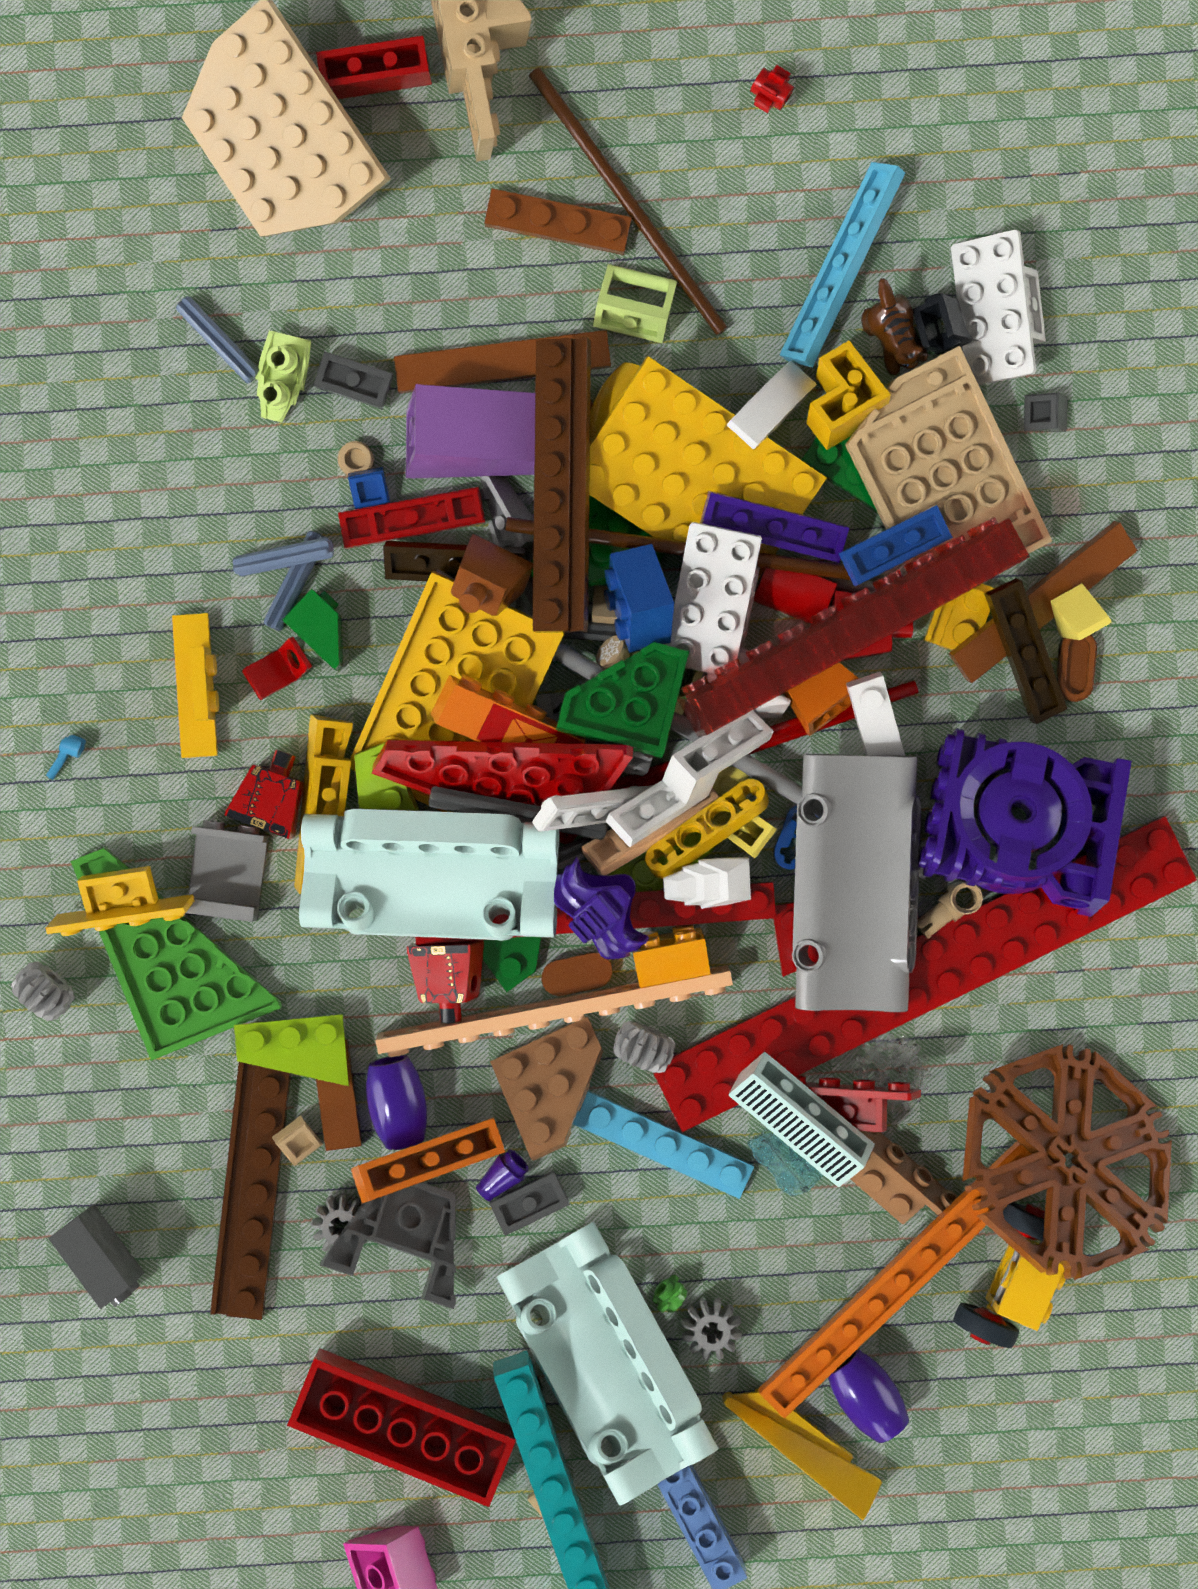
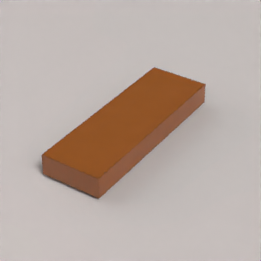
(339, 1111)

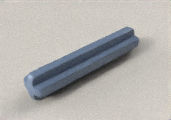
(217, 339)
(283, 556)
(289, 590)

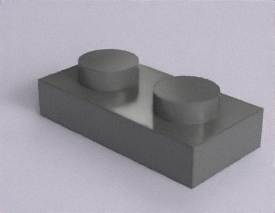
(353, 380)
(529, 1203)

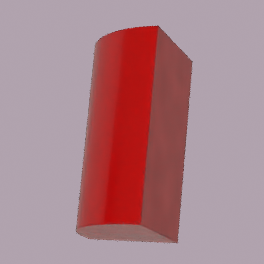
(794, 593)

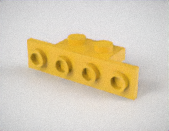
(195, 686)
(119, 899)

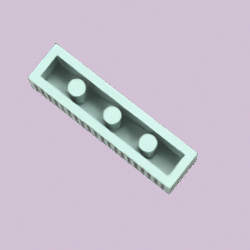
(801, 1119)

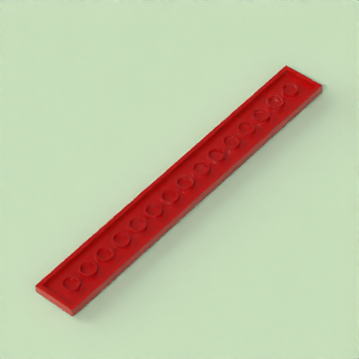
(947, 965)

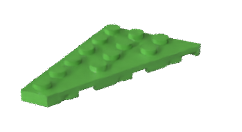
(176, 976)

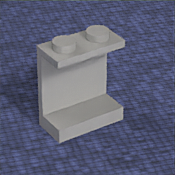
(227, 871)

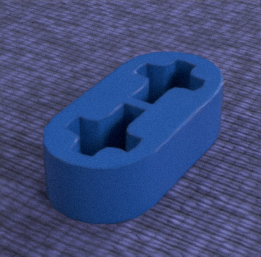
(784, 839)

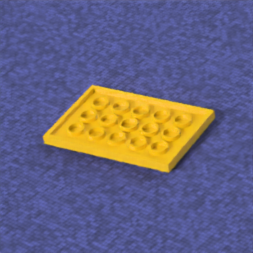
(673, 446)
(449, 641)

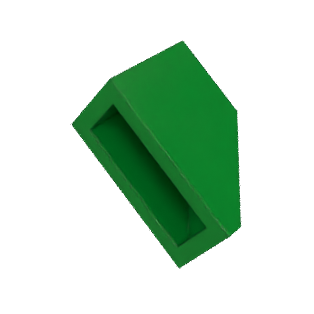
(319, 626)

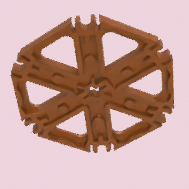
(1045, 1168)

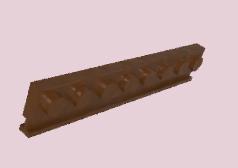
(561, 485)
(250, 1192)

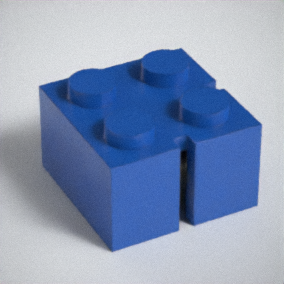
(639, 598)

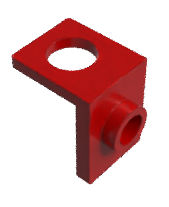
(277, 669)

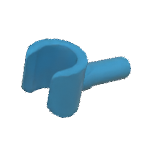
(68, 746)

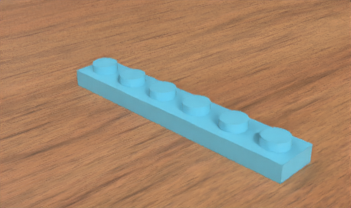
(842, 263)
(664, 1144)

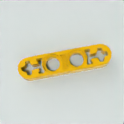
(703, 824)

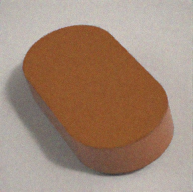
(1076, 667)
(576, 974)

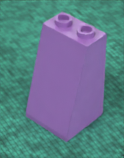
(469, 432)

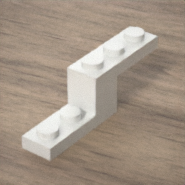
(688, 778)

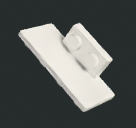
(998, 306)
(715, 595)

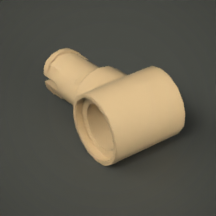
(948, 909)

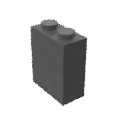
(98, 1258)

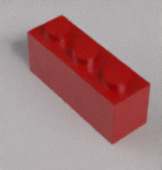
(376, 67)

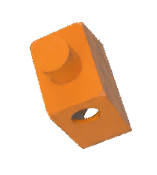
(821, 697)

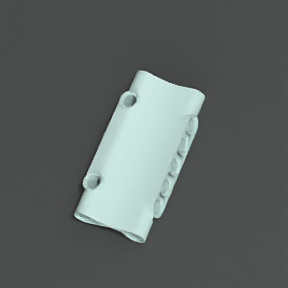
(428, 874)
(608, 1363)

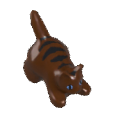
(893, 325)

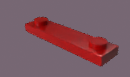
(411, 518)

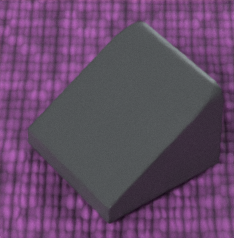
(1045, 412)

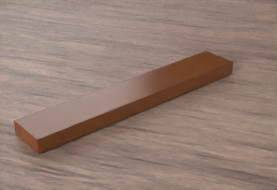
(485, 363)
(1085, 566)

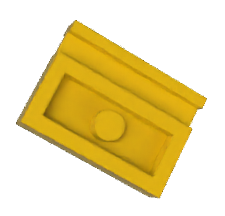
(958, 618)

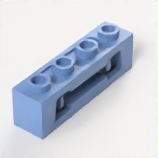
(703, 1528)

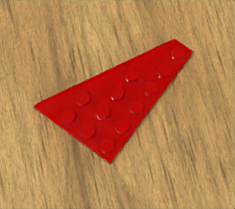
(504, 769)

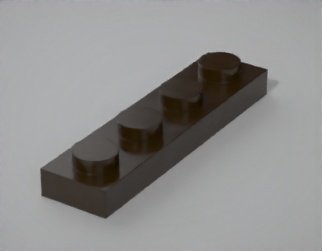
(417, 559)
(1025, 651)

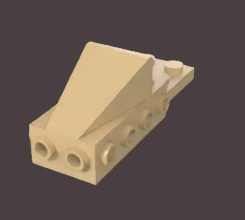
(469, 45)

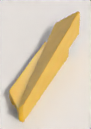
(325, 775)
(808, 1449)

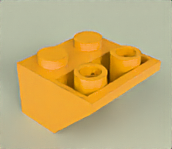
(672, 956)

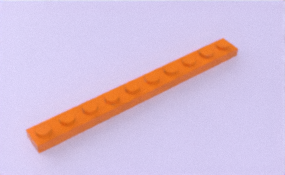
(879, 1298)

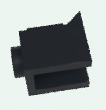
(930, 328)

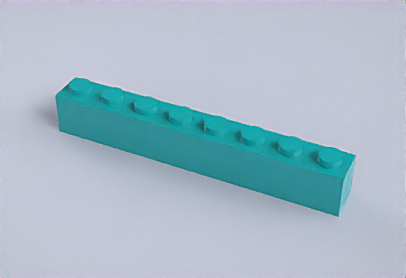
(548, 1472)

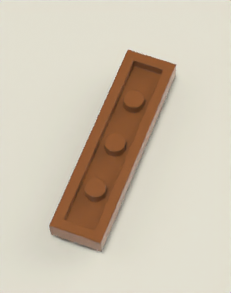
(557, 221)

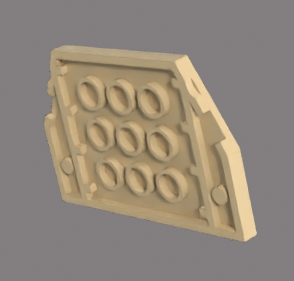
(278, 129)
(942, 450)

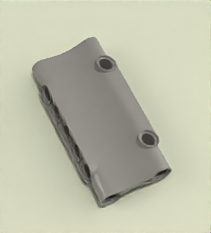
(856, 882)

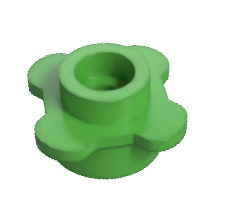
(669, 1294)

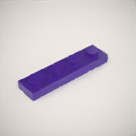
(776, 526)

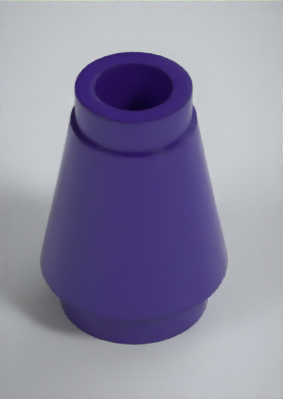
(502, 1175)

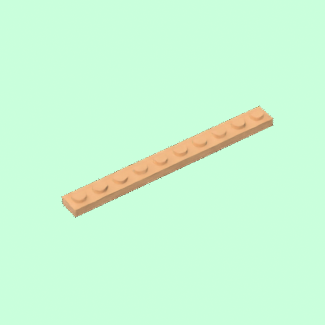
(538, 1014)

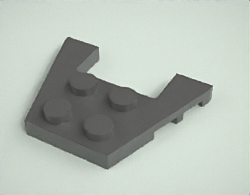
(413, 1221)

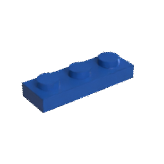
(895, 545)

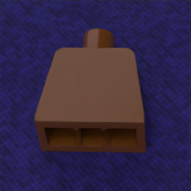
(489, 577)

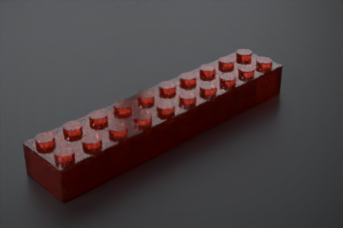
(860, 623)

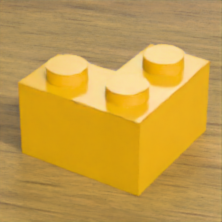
(849, 397)

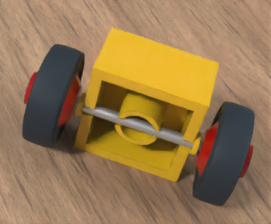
(1016, 1289)

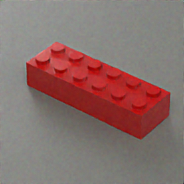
(403, 1427)

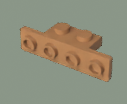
(900, 1182)

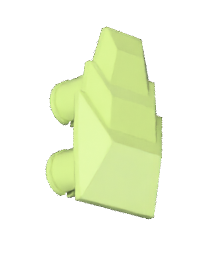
(281, 373)

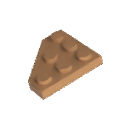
(549, 1084)

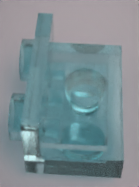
(790, 1170)

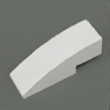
(772, 405)

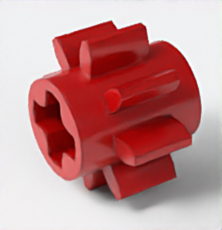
(772, 88)

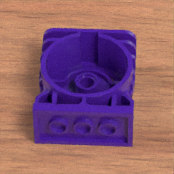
(1039, 786)

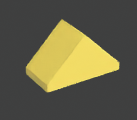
(1078, 614)
(750, 837)

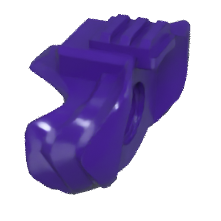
(599, 909)

